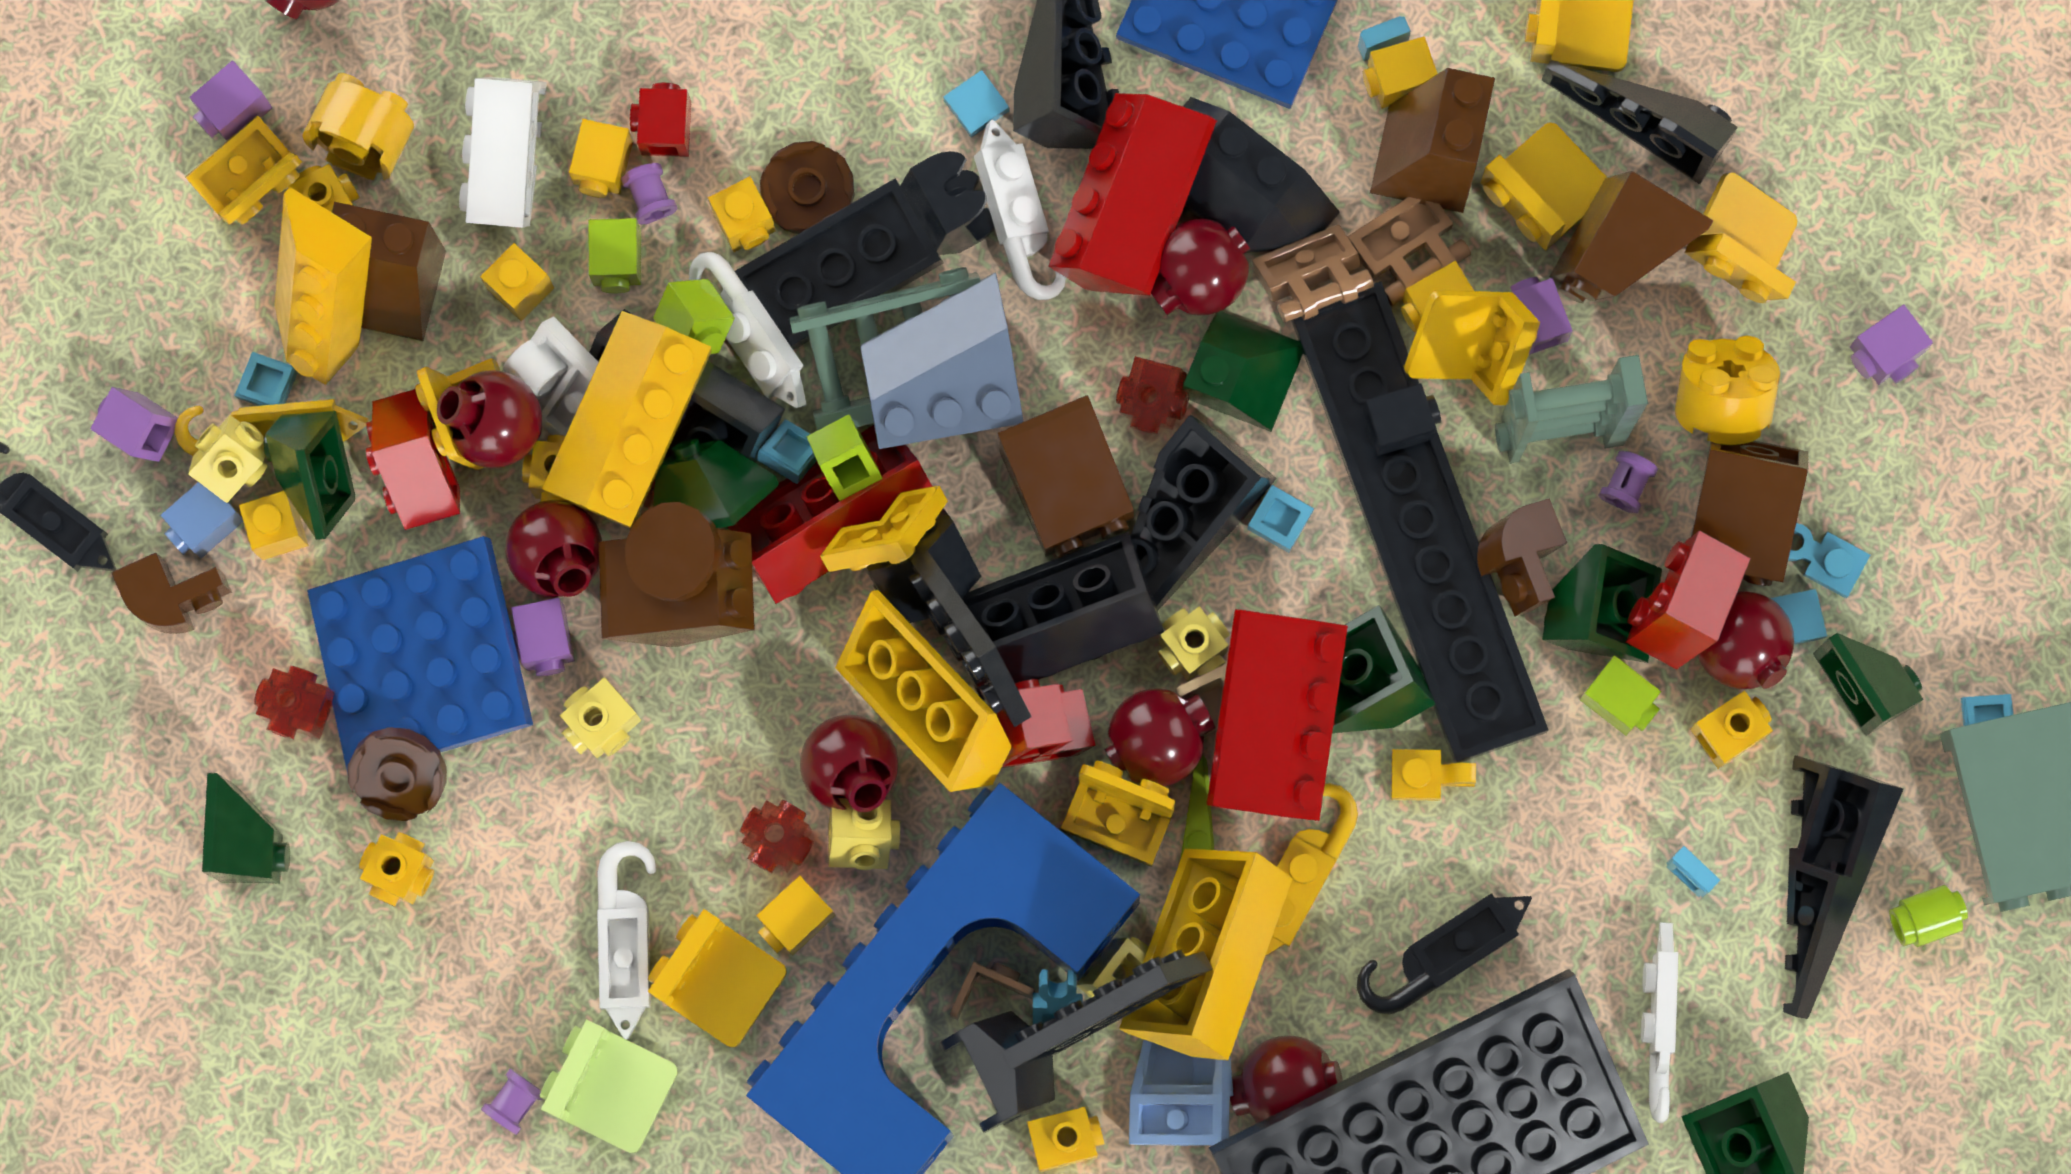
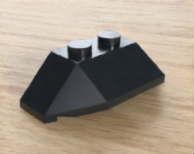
(1255, 186)

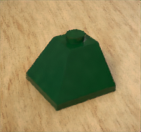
(1243, 370)
(312, 467)
(712, 480)
(1596, 602)
(1378, 677)
(1868, 681)
(239, 839)
(1752, 1130)

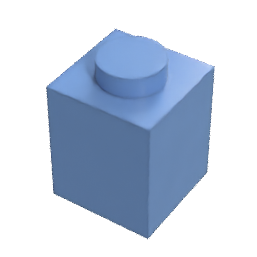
(200, 521)

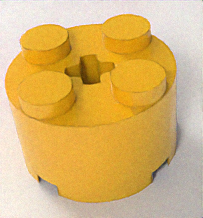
(359, 127)
(1727, 389)

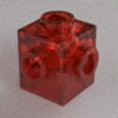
(1150, 378)
(307, 712)
(790, 849)

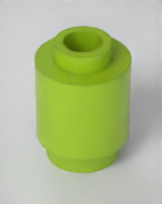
(1928, 916)

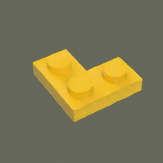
(891, 537)

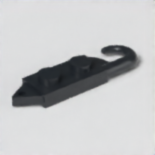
(53, 522)
(1447, 951)

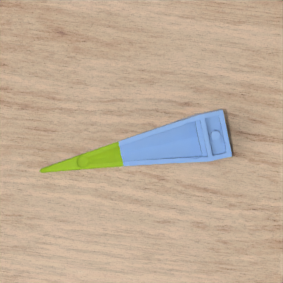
(1173, 1094)

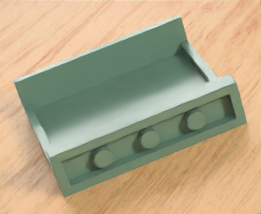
(2018, 801)

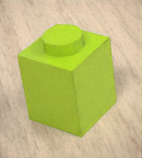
(614, 254)
(695, 311)
(844, 457)
(1622, 697)

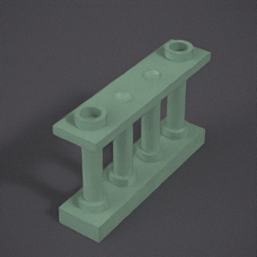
(816, 317)
(1601, 407)

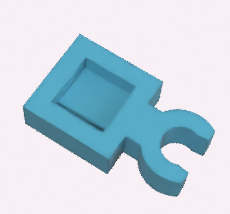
(1831, 562)
(1053, 996)

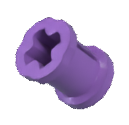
(649, 193)
(1628, 481)
(512, 1102)

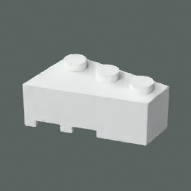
(501, 151)

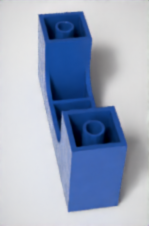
(997, 872)

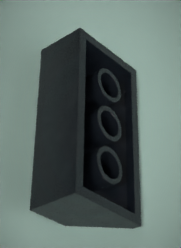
(718, 408)
(1067, 610)

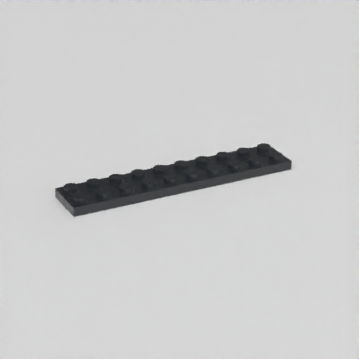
(1421, 535)

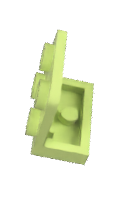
(608, 1086)

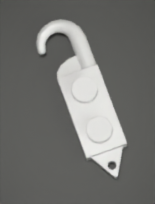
(1014, 208)
(755, 334)
(623, 940)
(1659, 1026)

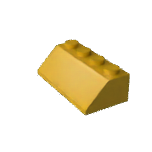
(319, 287)
(627, 418)
(923, 698)
(1229, 911)

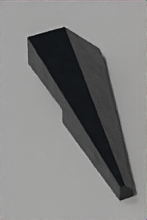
(1841, 835)

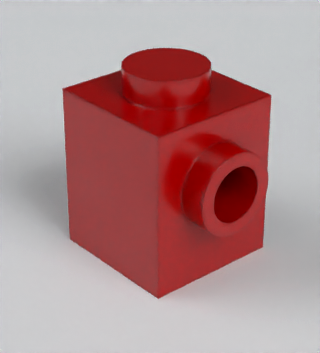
(662, 120)

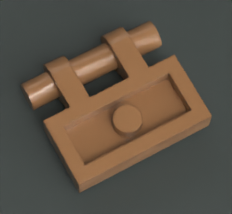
(1401, 233)
(1307, 263)

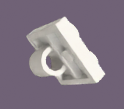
(556, 371)

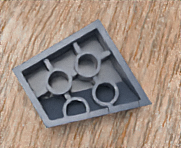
(944, 371)

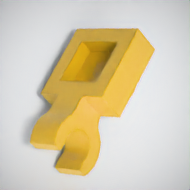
(1421, 774)

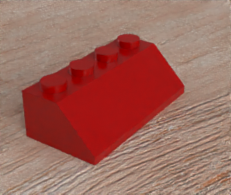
(1131, 194)
(801, 519)
(1277, 715)

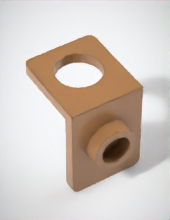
(998, 974)

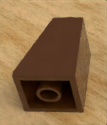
(1434, 140)
(1624, 237)
(401, 270)
(1066, 477)
(1753, 503)
(716, 612)

